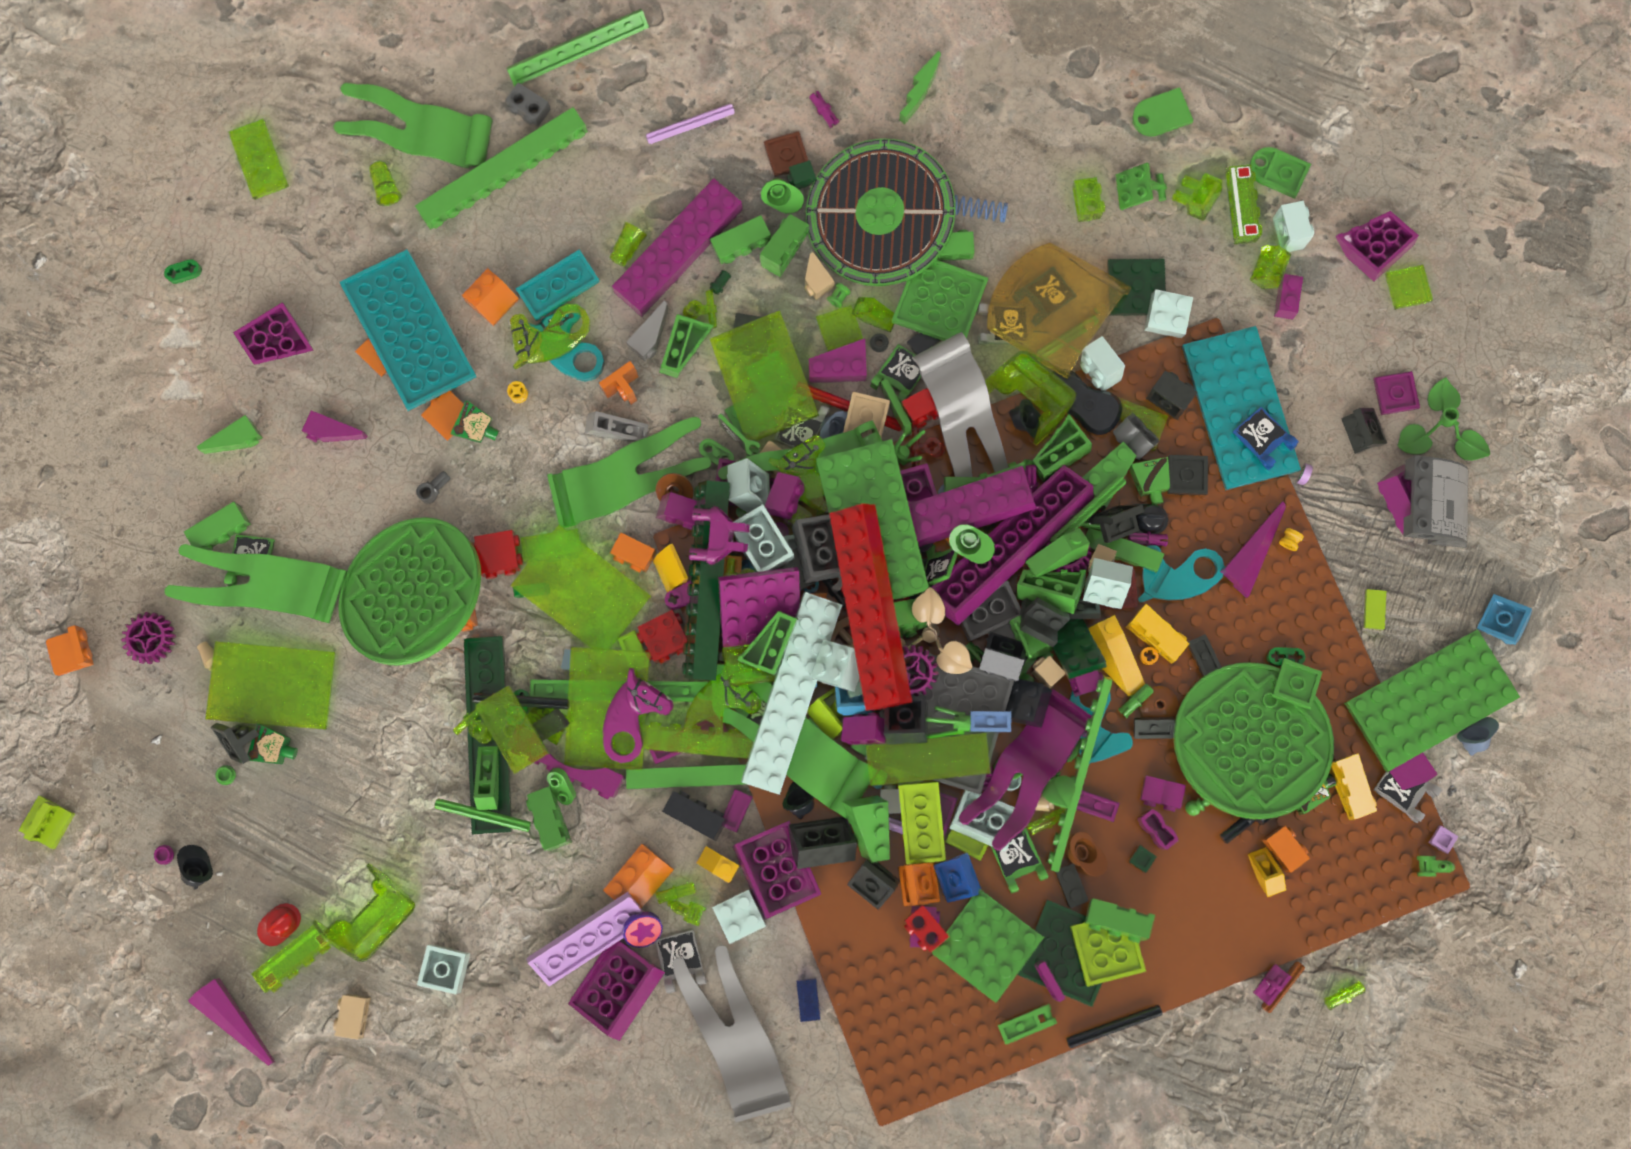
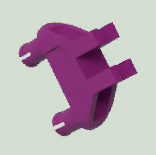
(720, 536)

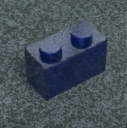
(808, 999)

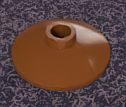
(668, 481)
(1167, 697)

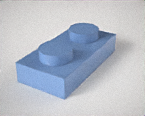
(990, 721)

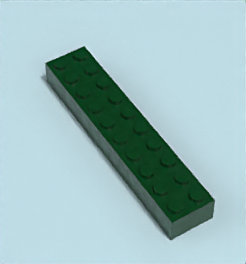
(704, 595)

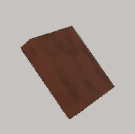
(785, 152)

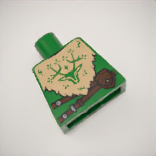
(473, 424)
(270, 746)

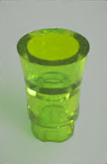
(384, 184)
(627, 244)

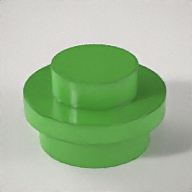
(225, 775)

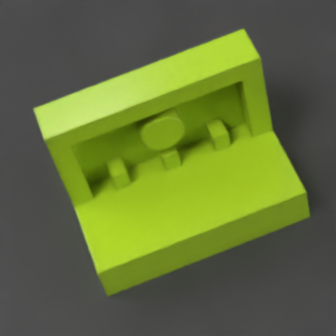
(46, 822)

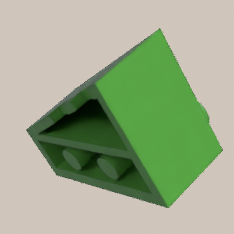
(1062, 449)
(1056, 588)

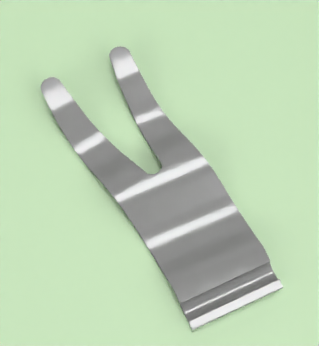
(960, 402)
(740, 1050)

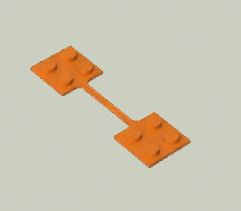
(442, 410)

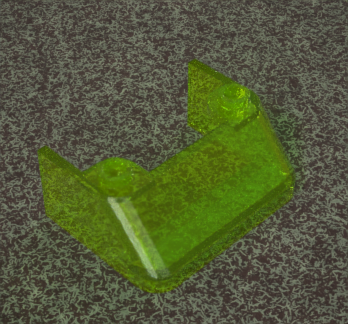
(1036, 384)
(373, 923)

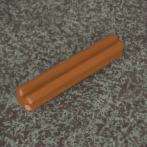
(1295, 971)

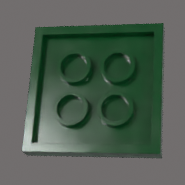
(1143, 277)

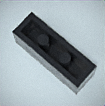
(695, 814)

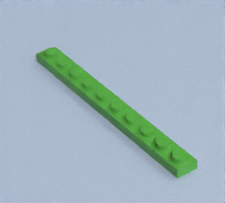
(675, 690)
(1081, 764)

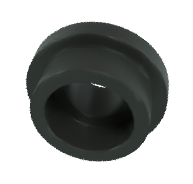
(879, 337)

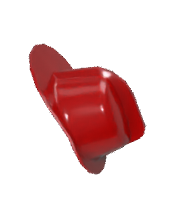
(278, 924)

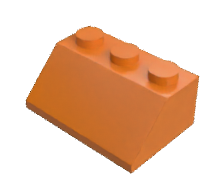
(639, 876)

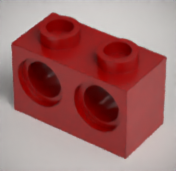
(929, 925)

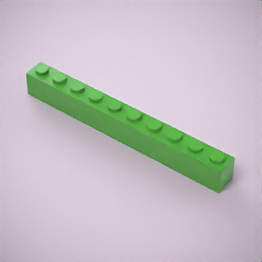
(501, 168)

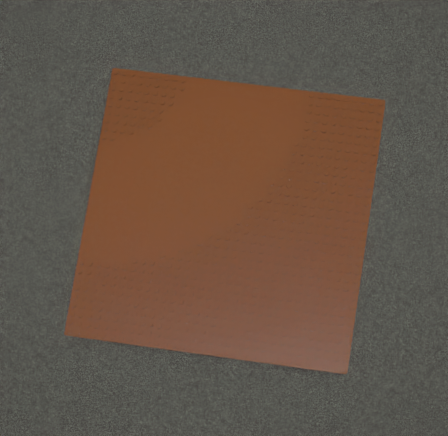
(931, 1033)

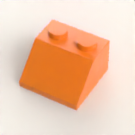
(490, 297)

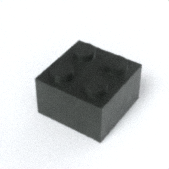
(1171, 394)

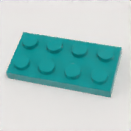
(557, 285)

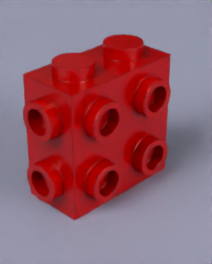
(498, 553)
(663, 637)

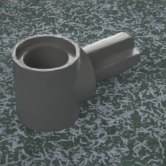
(435, 485)

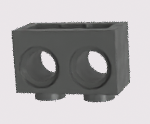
(530, 102)

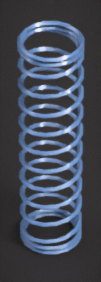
(1002, 213)

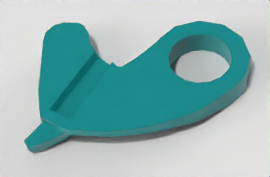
(1181, 582)

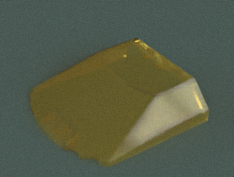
(1052, 305)

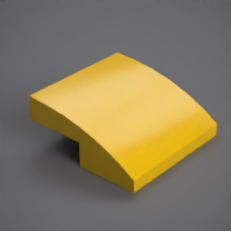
(670, 568)

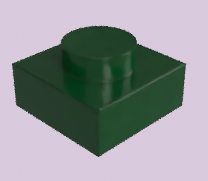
(1142, 859)

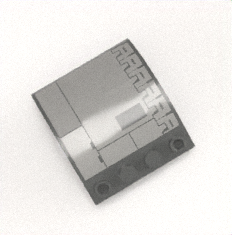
(1438, 501)

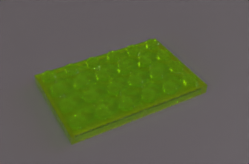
(764, 377)
(580, 590)
(593, 683)
(270, 685)

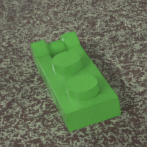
(1026, 1024)

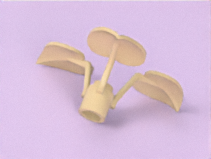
(931, 609)

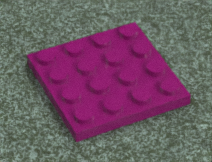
(753, 600)

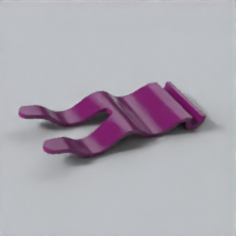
(1039, 757)

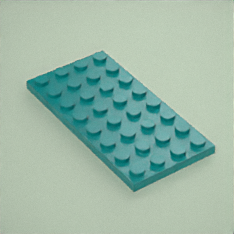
(407, 330)
(1231, 386)

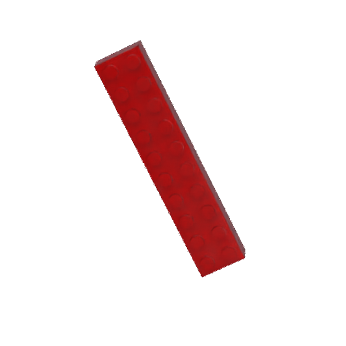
(870, 607)

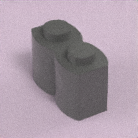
(1135, 436)

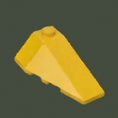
(1118, 655)

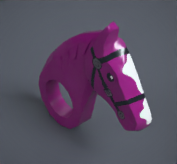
(623, 713)

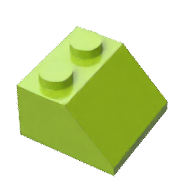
(825, 714)

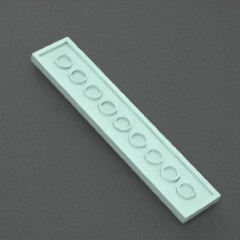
(790, 695)

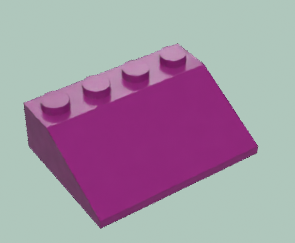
(773, 872)
(616, 989)

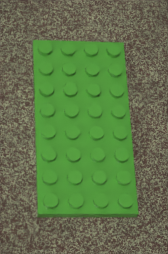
(874, 477)
(1432, 700)

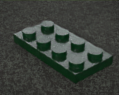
(1078, 649)

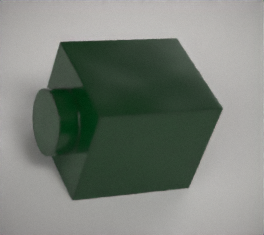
(801, 175)

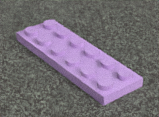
(583, 940)

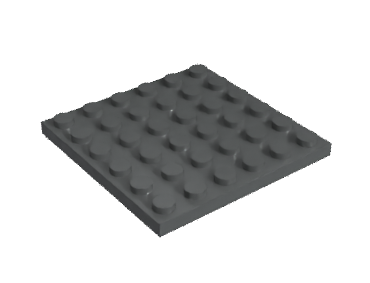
(963, 693)

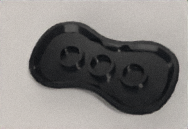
(1093, 408)

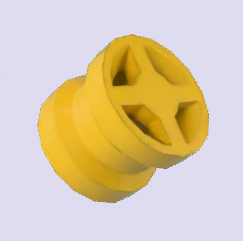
(517, 388)
(1291, 539)

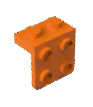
(69, 651)

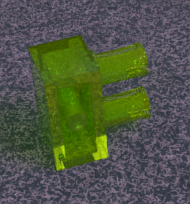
(1203, 197)

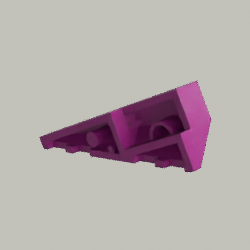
(1247, 562)
(220, 1007)

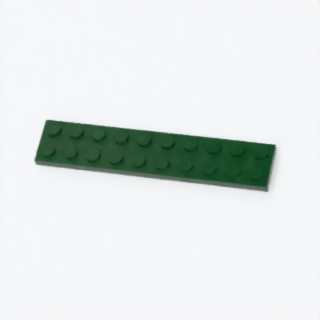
(486, 674)

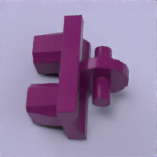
(1272, 984)

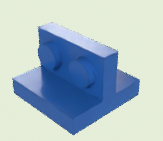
(957, 878)

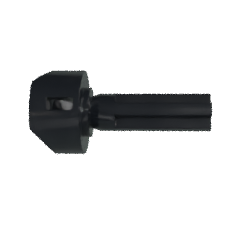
(1238, 827)

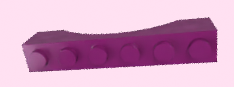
(602, 779)

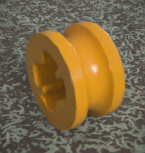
(1154, 652)

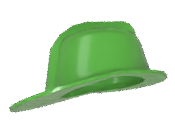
(782, 196)
(972, 543)

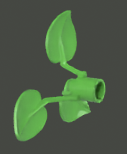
(1446, 398)
(1059, 788)

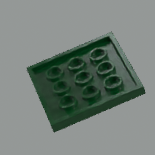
(1060, 954)

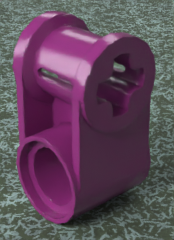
(681, 594)

